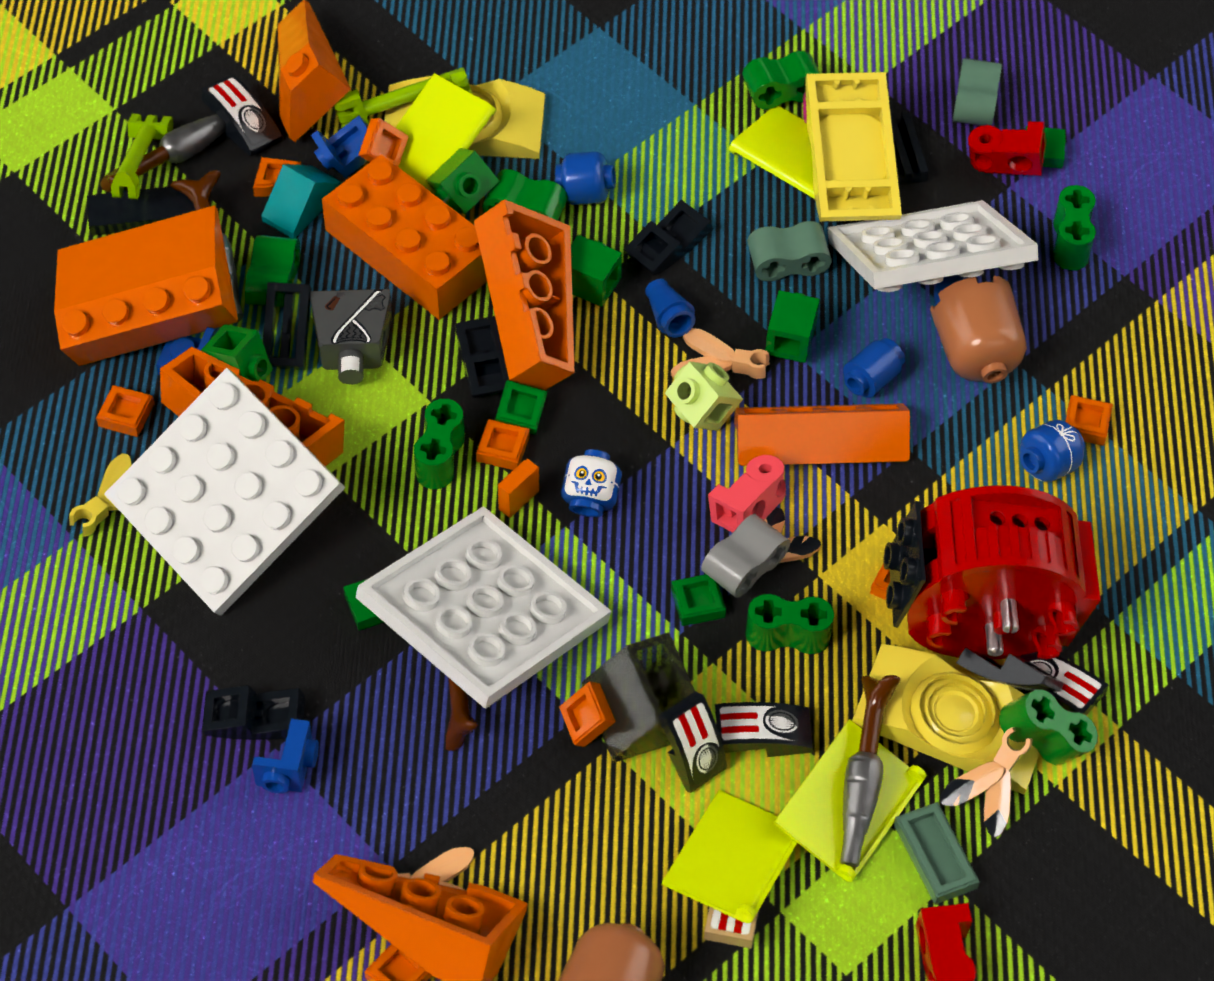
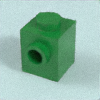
(462, 180)
(594, 270)
(792, 326)
(240, 349)

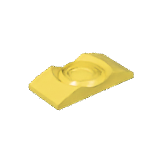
(511, 131)
(852, 147)
(945, 712)

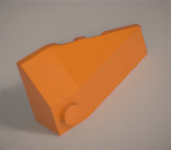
(307, 71)
(437, 926)

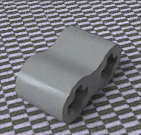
(745, 555)

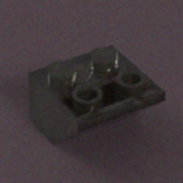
(640, 686)

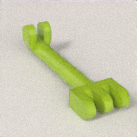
(351, 104)
(143, 133)

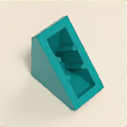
(297, 198)

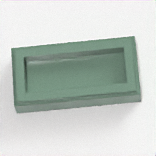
(936, 853)

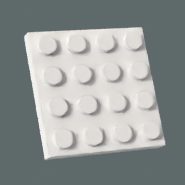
(932, 245)
(224, 491)
(483, 606)

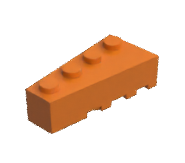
(530, 291)
(194, 371)

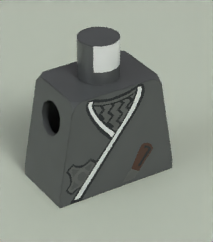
(351, 330)

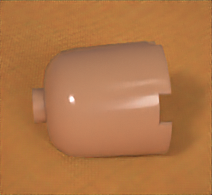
(980, 329)
(614, 954)

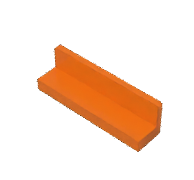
(824, 433)

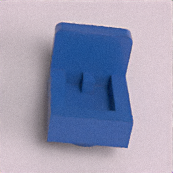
(342, 148)
(290, 771)

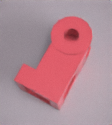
(754, 492)

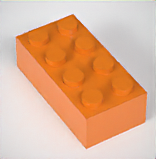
(406, 235)

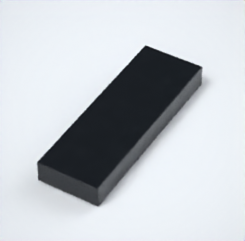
(116, 215)

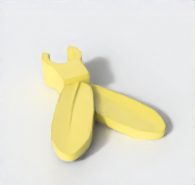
(99, 506)

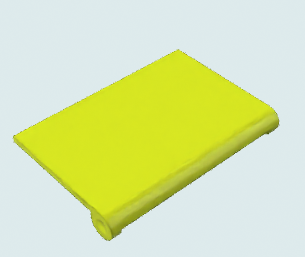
(439, 125)
(780, 146)
(816, 808)
(731, 858)

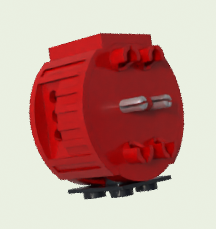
(993, 573)

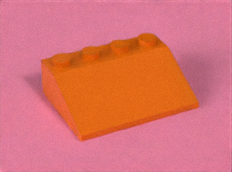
(143, 287)

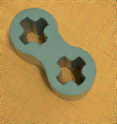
(977, 92)
(789, 251)

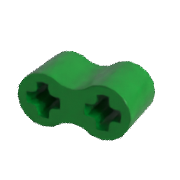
(778, 80)
(540, 196)
(1074, 227)
(272, 261)
(439, 443)
(792, 624)
(1053, 730)

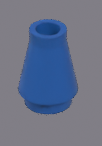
(671, 311)

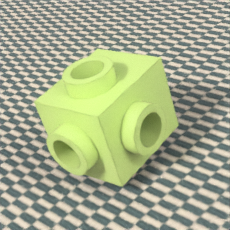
(703, 395)

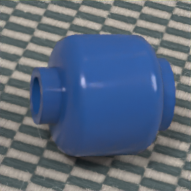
(585, 177)

